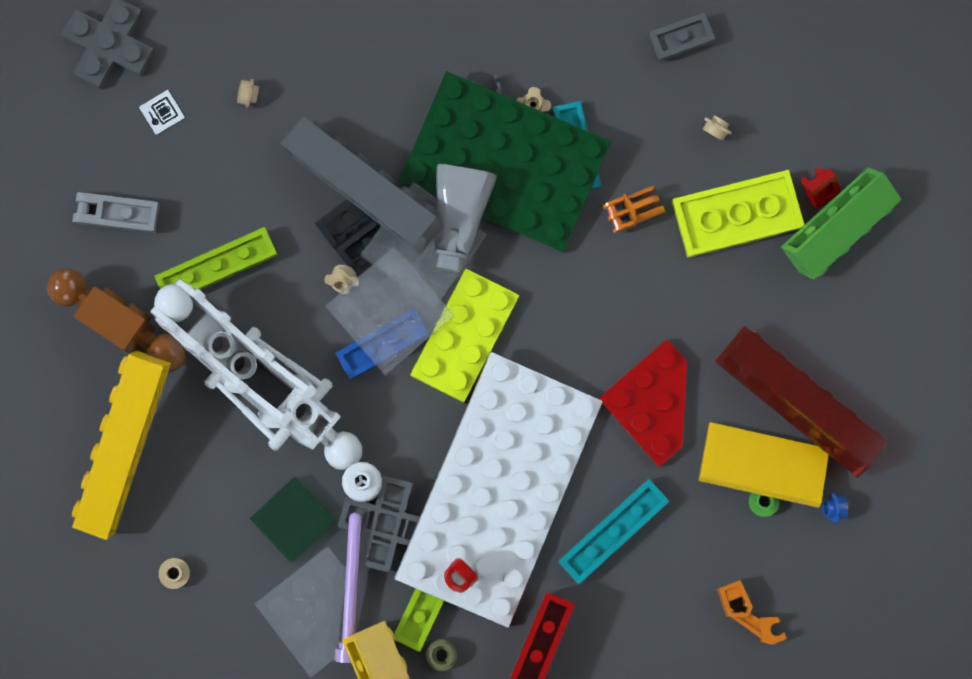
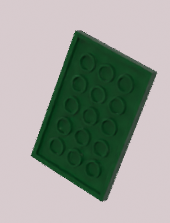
(538, 159)

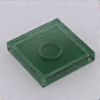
(293, 520)

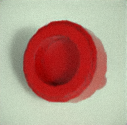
(464, 572)

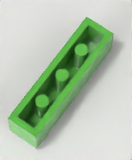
(841, 223)

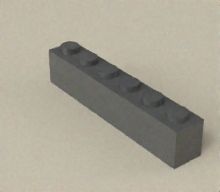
(362, 185)

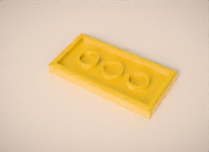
(764, 465)

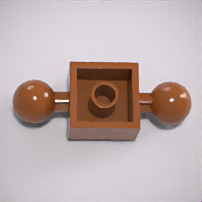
(109, 318)

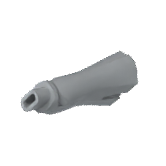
(460, 205)

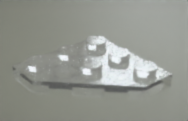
(309, 610)

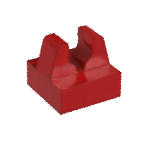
(822, 187)

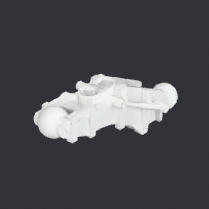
(175, 304)

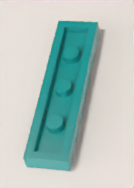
(613, 531)

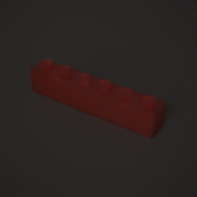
(801, 402)

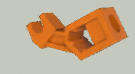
(760, 627)

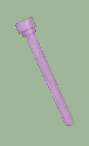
(351, 584)

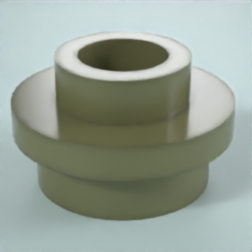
(434, 662)

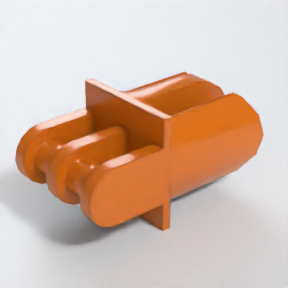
(632, 209)

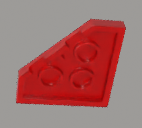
(652, 402)

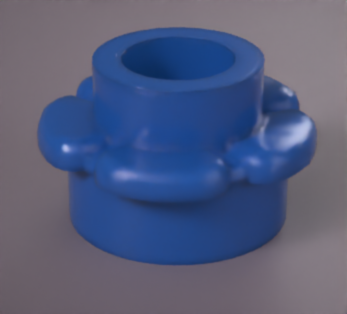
(835, 507)

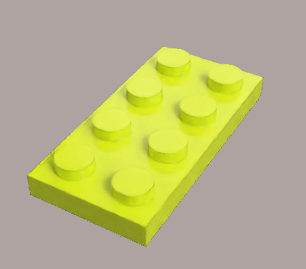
(738, 213)
(463, 344)

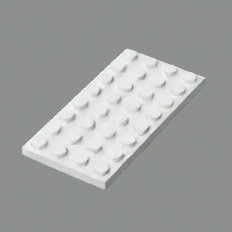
(499, 488)

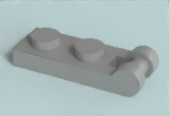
(117, 212)

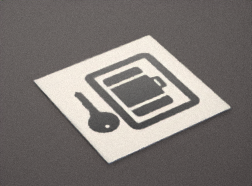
(161, 112)

